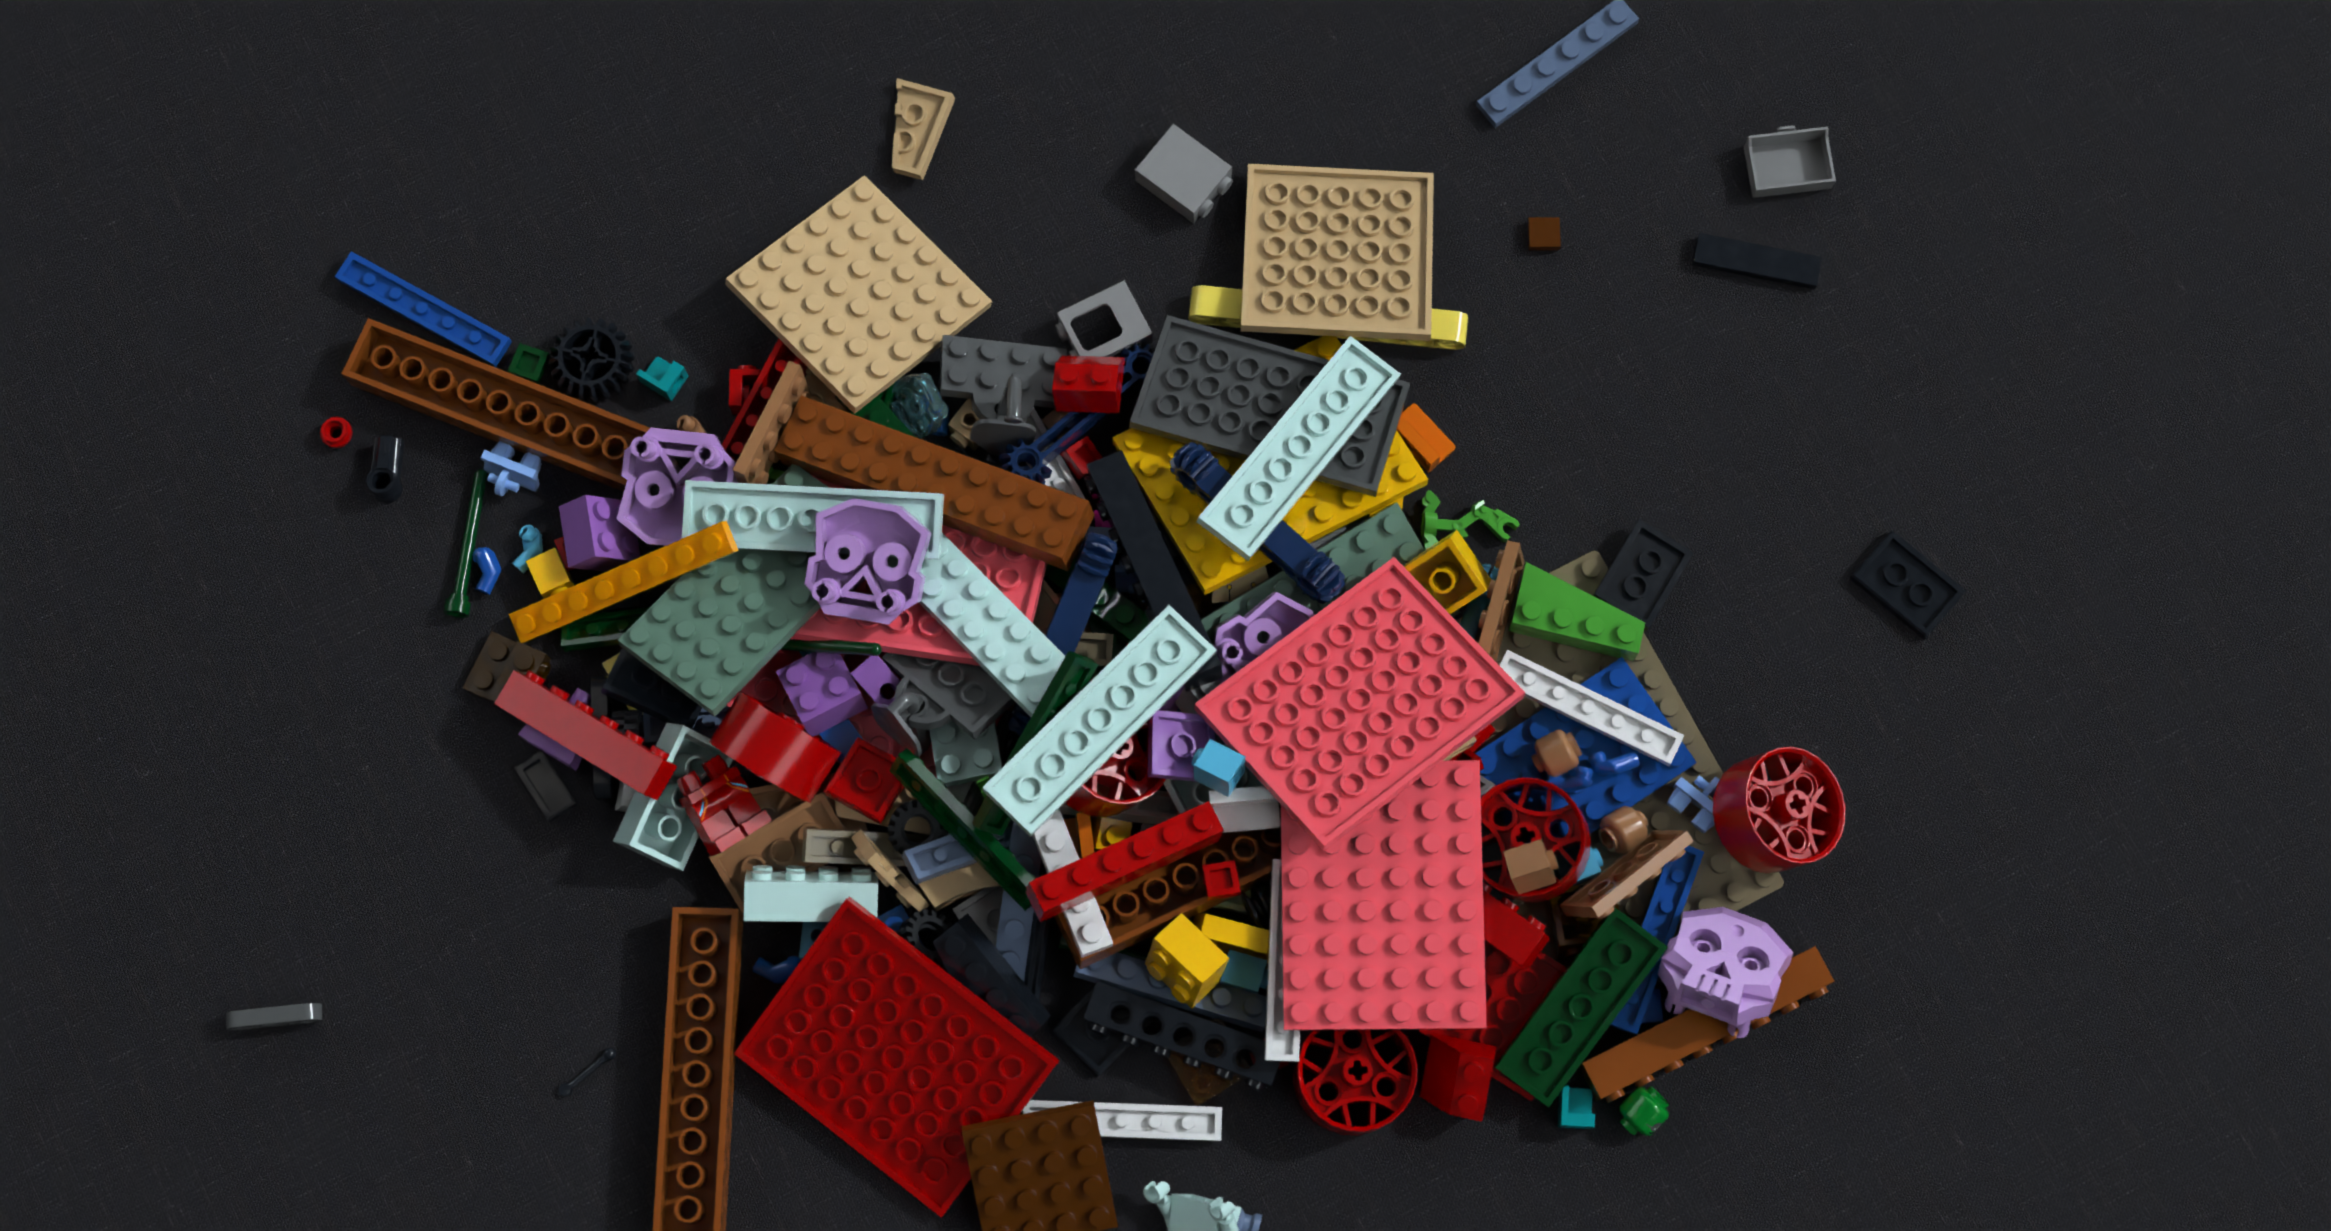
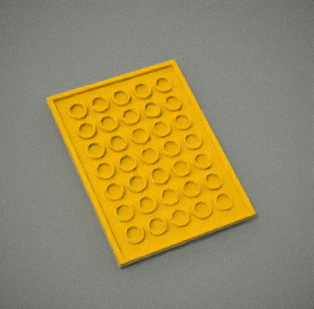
(1314, 515)

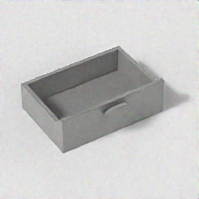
(1789, 161)

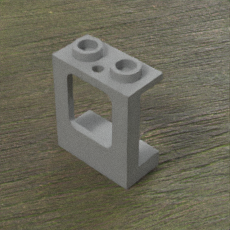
(1126, 313)

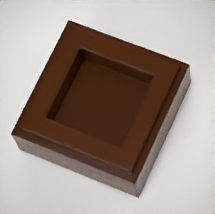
(1543, 233)

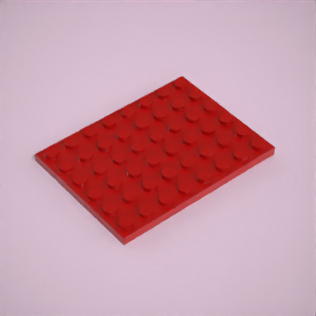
(893, 1054)

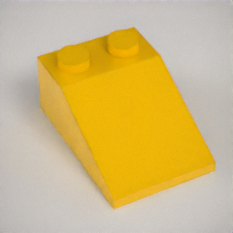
(1450, 572)

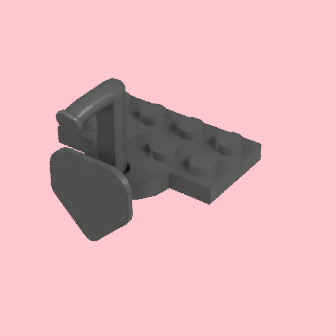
(999, 378)
(935, 694)

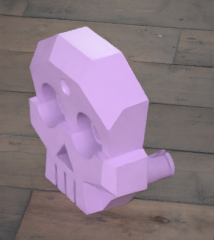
(652, 462)
(872, 535)
(1237, 636)
(1718, 978)

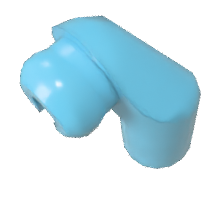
(532, 546)

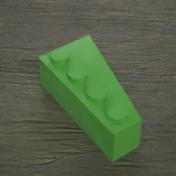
(1569, 616)

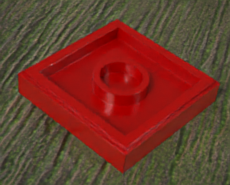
(865, 781)

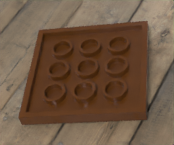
(1041, 1171)

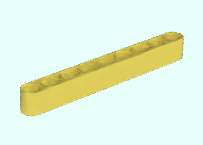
(1223, 308)

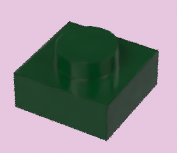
(529, 363)

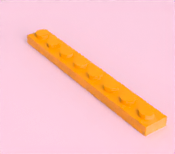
(624, 582)

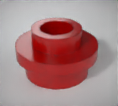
(330, 426)

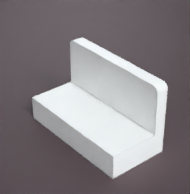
(1246, 809)

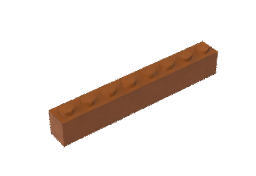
(1693, 1033)

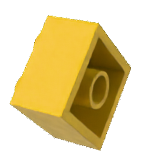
(1186, 961)

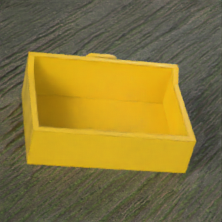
(1234, 935)

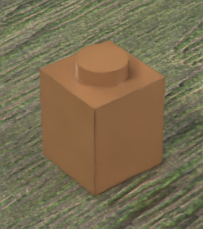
(1531, 866)

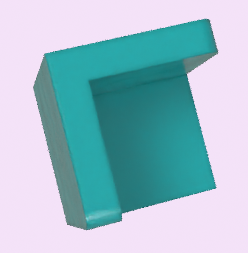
(663, 377)
(1575, 1108)

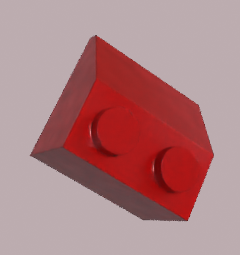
(1088, 384)
(1458, 1076)

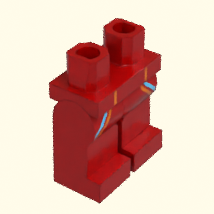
(721, 807)

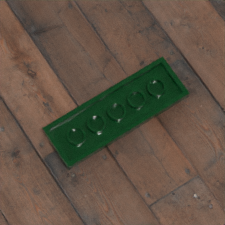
(1580, 1006)

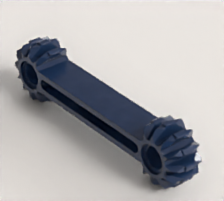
(1076, 422)
(1287, 549)
(1075, 604)

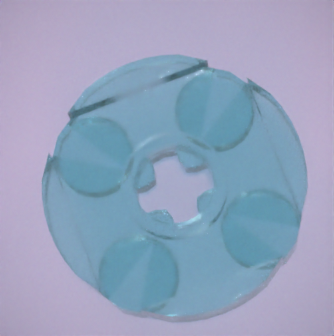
(920, 390)

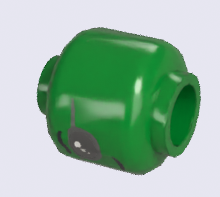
(1644, 1111)

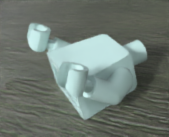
(1192, 1211)

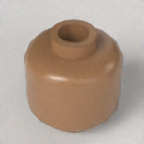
(1556, 753)
(1623, 830)

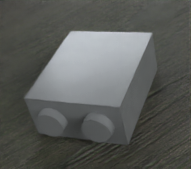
(1184, 174)

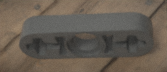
(274, 1016)

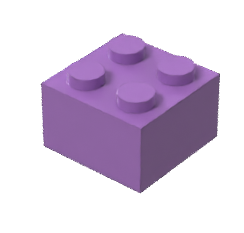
(594, 534)
(821, 691)

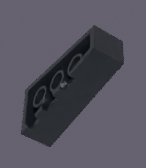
(985, 972)

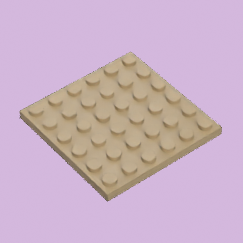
(1338, 252)
(858, 293)

